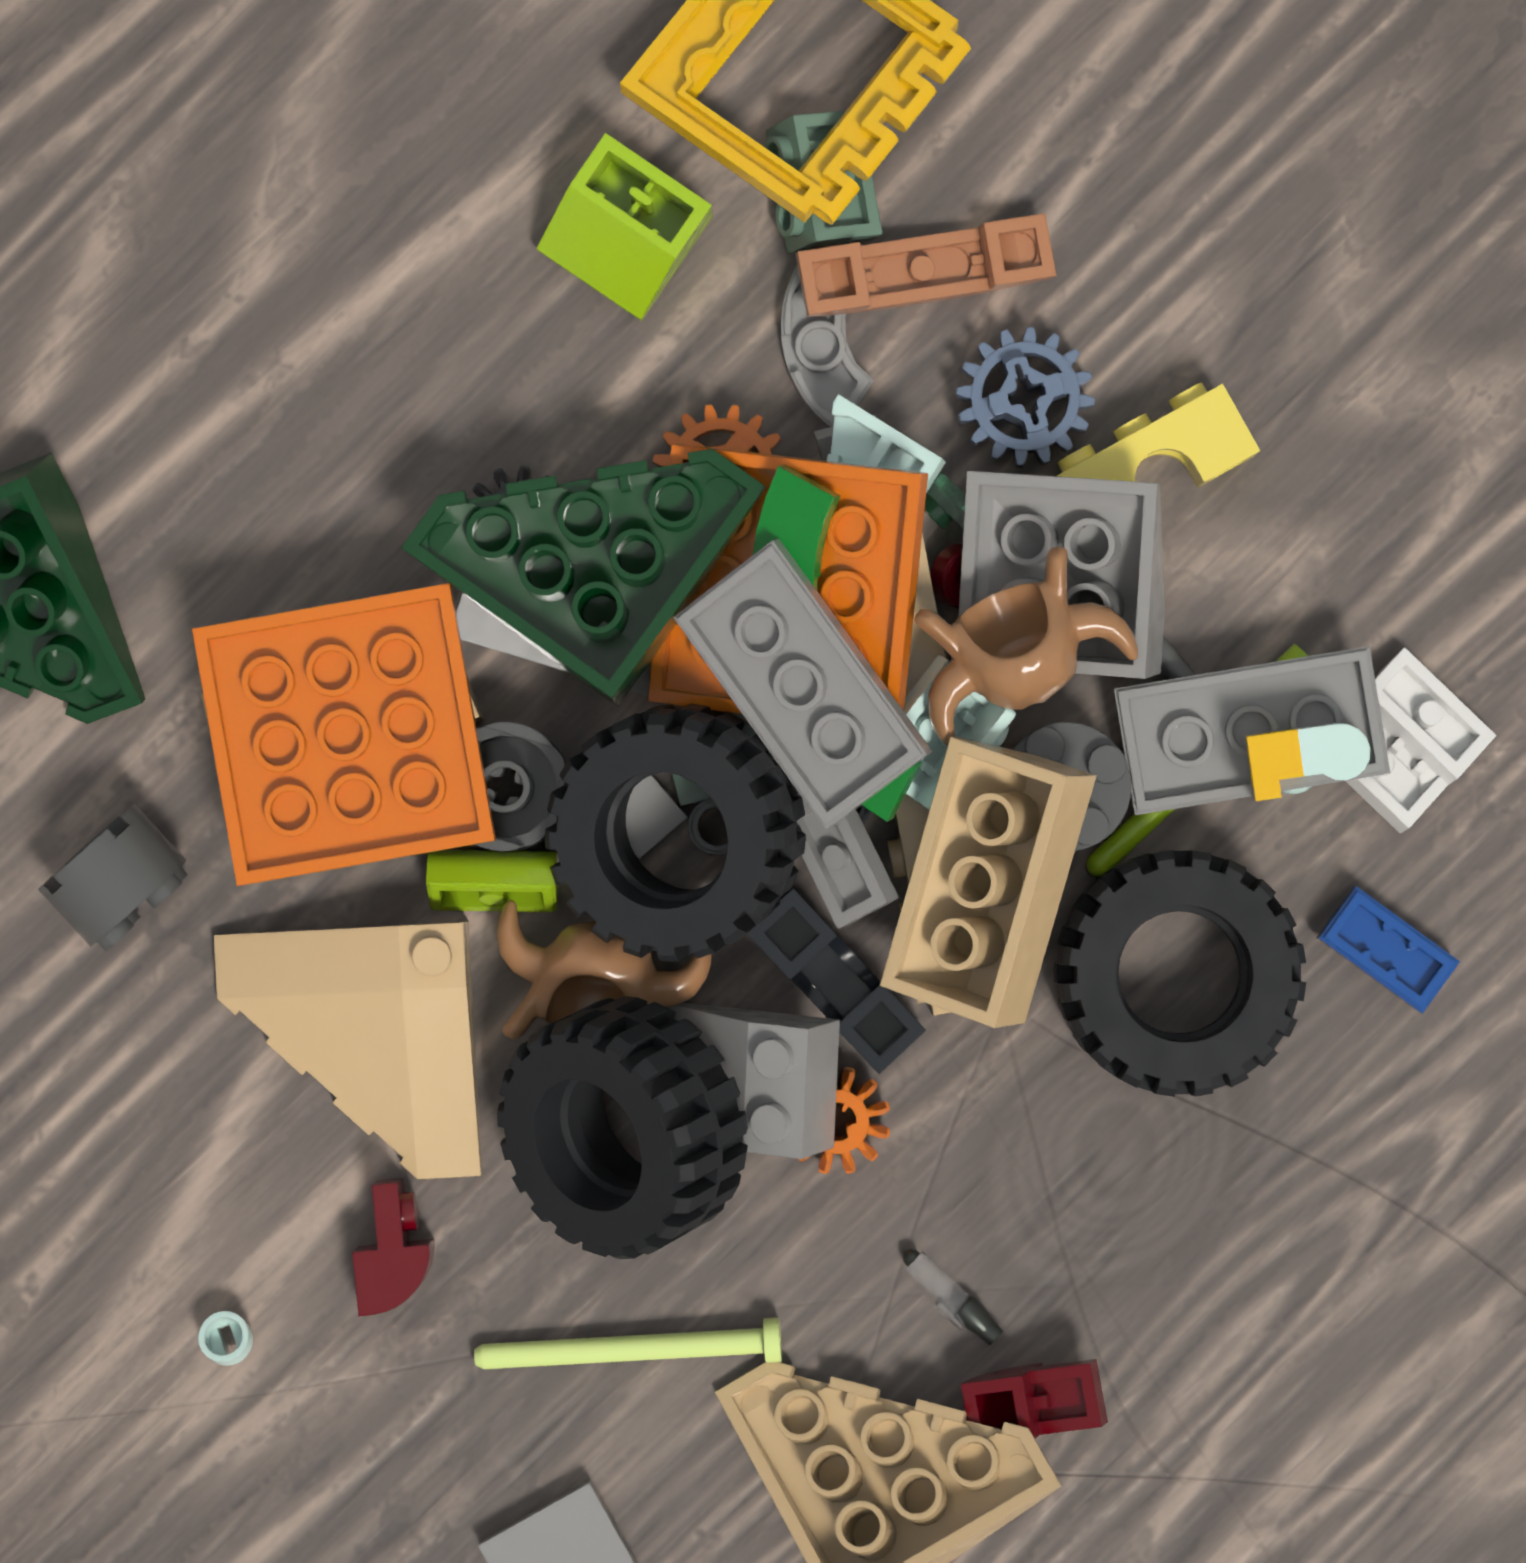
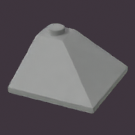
(1110, 543)

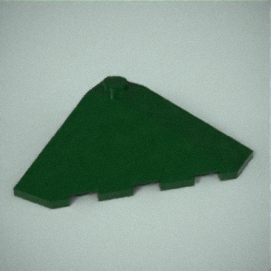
(591, 562)
(54, 601)

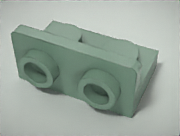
(794, 143)

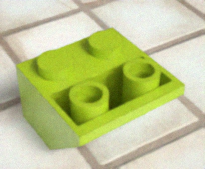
(624, 227)

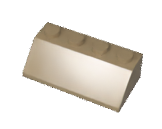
(987, 882)

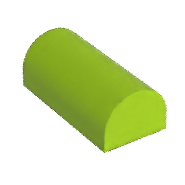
(491, 878)

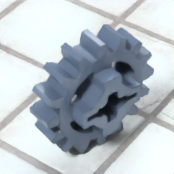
(1051, 388)

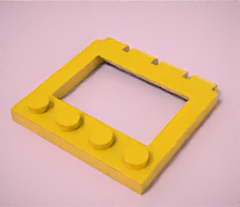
(709, 31)

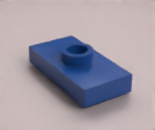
(1388, 949)

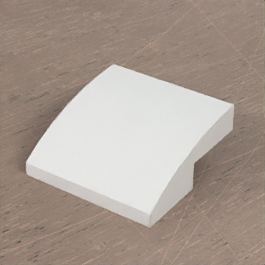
(1426, 740)

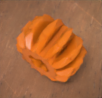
(858, 1127)

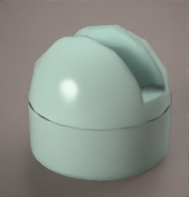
(213, 1343)

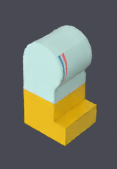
(1321, 749)

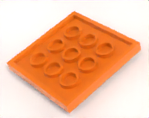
(863, 578)
(343, 734)

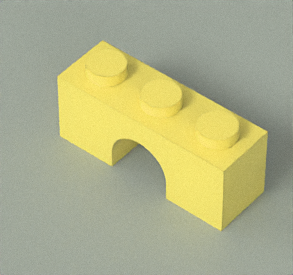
(1200, 433)

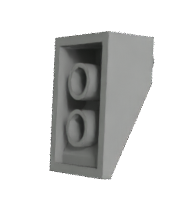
(782, 1071)

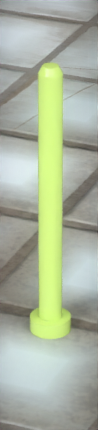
(634, 1348)

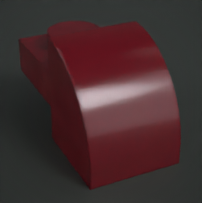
(394, 1266)
(1038, 1397)

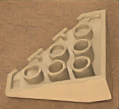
(375, 1022)
(879, 1475)

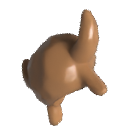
(1017, 644)
(584, 970)

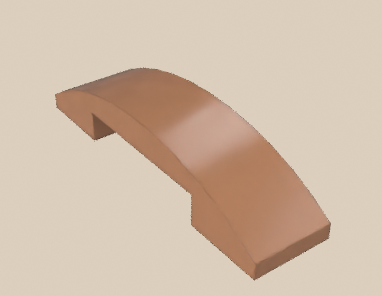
(926, 267)

